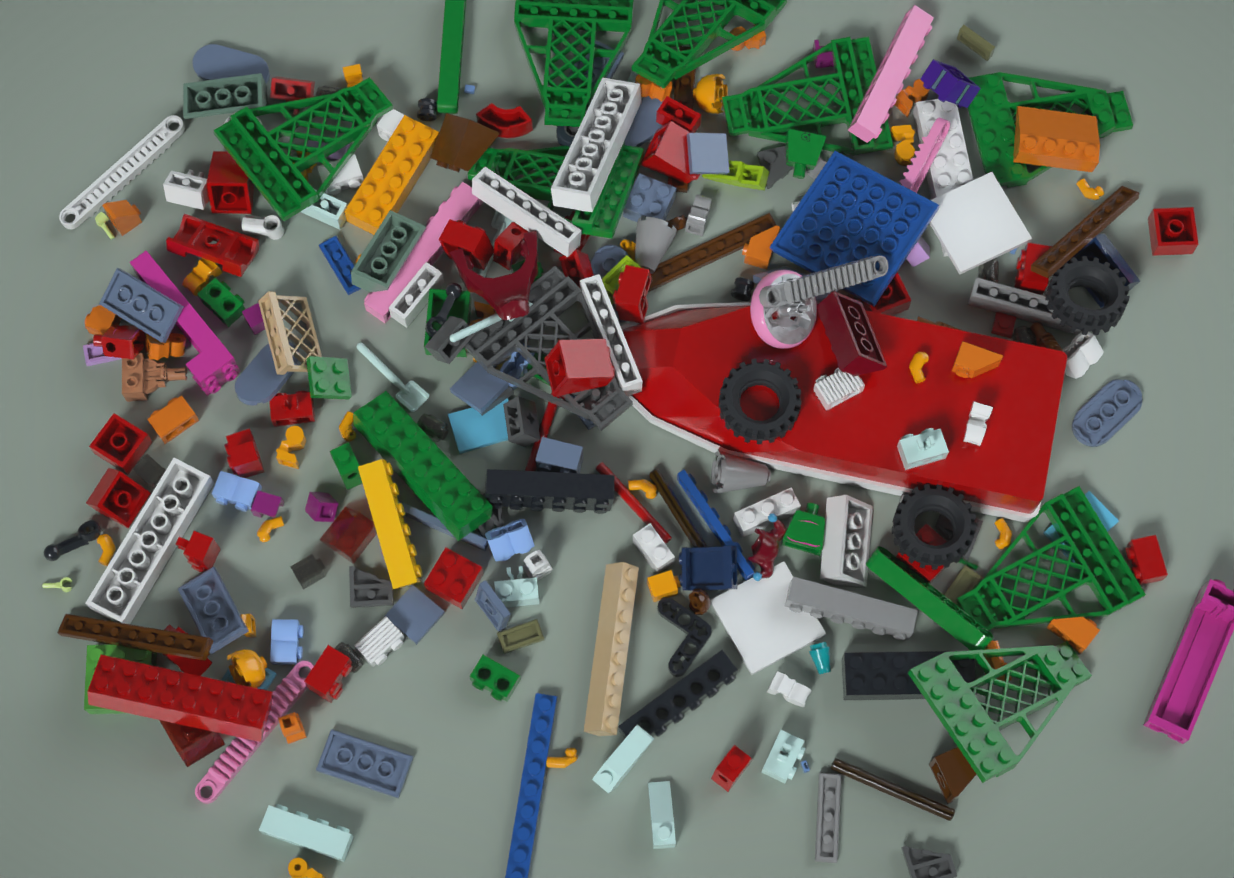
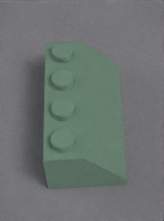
(223, 95)
(386, 253)

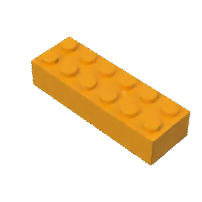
(392, 175)

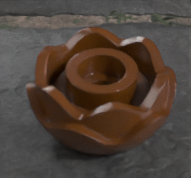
(678, 222)
(699, 601)

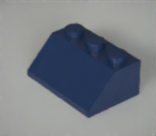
(1104, 250)

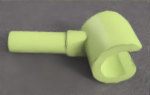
(100, 220)
(59, 584)

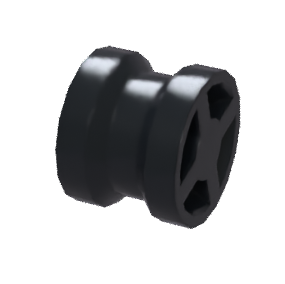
(427, 109)
(742, 289)

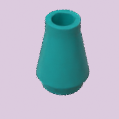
(821, 657)

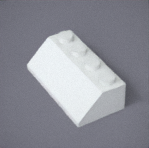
(846, 541)

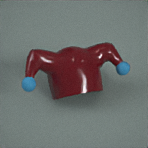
(767, 548)

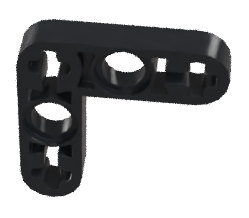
(691, 638)

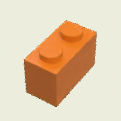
(172, 419)

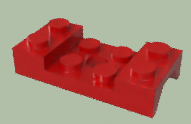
(232, 248)

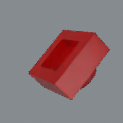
(1003, 325)

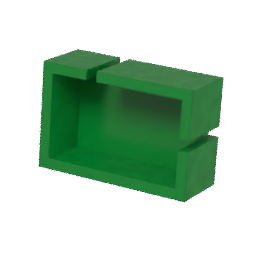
(460, 309)

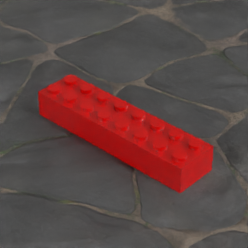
(180, 698)

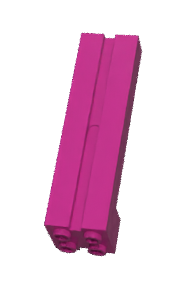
(214, 362)
(1193, 663)

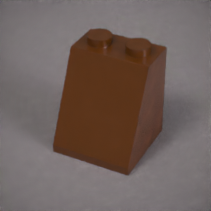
(461, 143)
(952, 773)

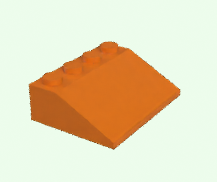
(1056, 139)

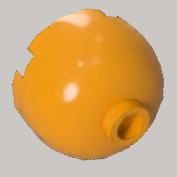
(710, 93)
(247, 668)

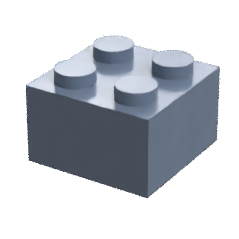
(649, 199)
(558, 457)

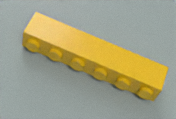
(390, 524)

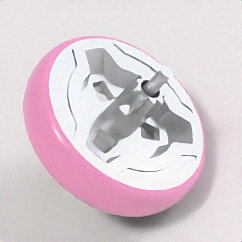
(782, 331)

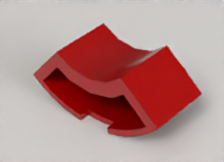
(508, 122)

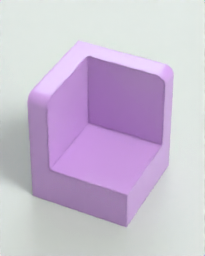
(919, 253)

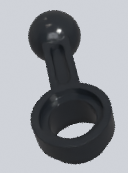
(453, 292)
(53, 552)

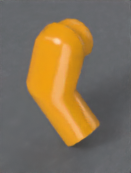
(629, 247)
(916, 364)
(345, 427)
(644, 485)
(1005, 534)
(562, 762)

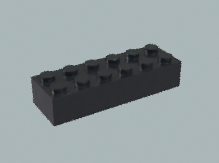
(549, 490)
(886, 674)

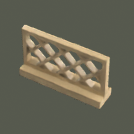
(278, 333)

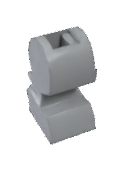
(697, 217)

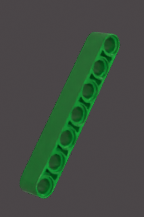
(451, 56)
(929, 599)

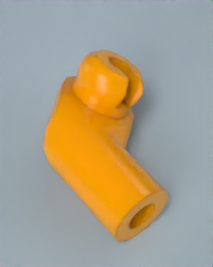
(1088, 192)
(267, 526)
(108, 548)

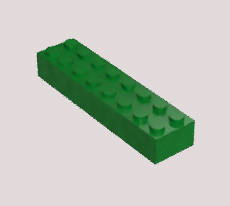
(422, 465)

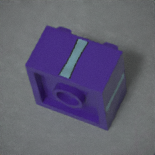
(949, 84)

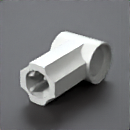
(261, 226)

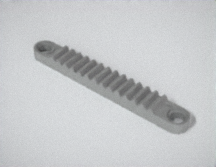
(823, 281)

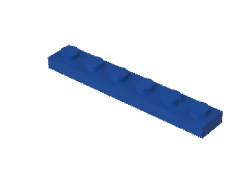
(711, 518)

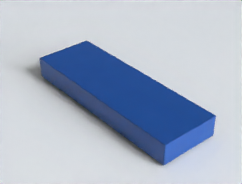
(339, 262)

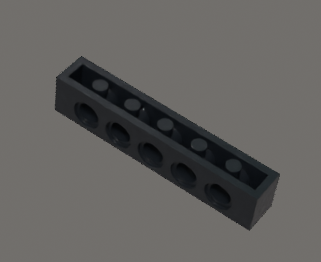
(718, 663)

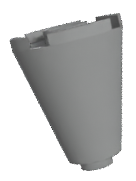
(652, 242)
(737, 473)

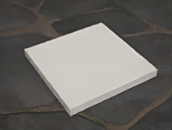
(977, 223)
(762, 624)

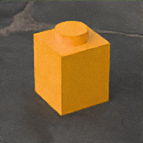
(663, 585)

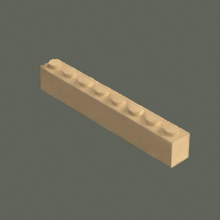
(611, 649)

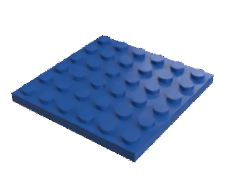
(852, 217)

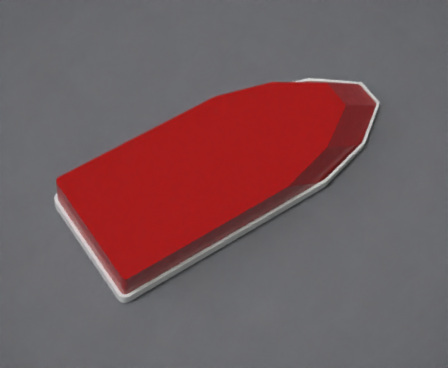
(693, 347)

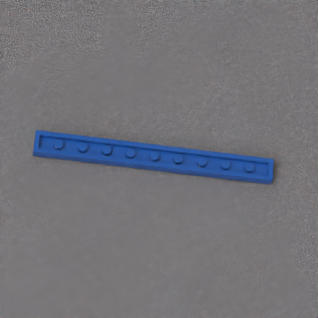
(531, 786)

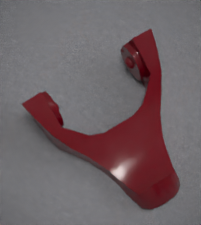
(505, 293)

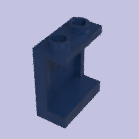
(708, 568)

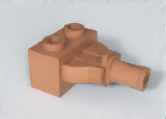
(145, 376)

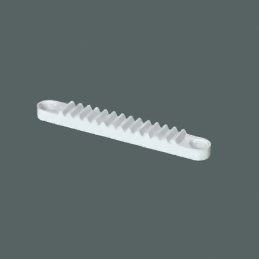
(122, 172)

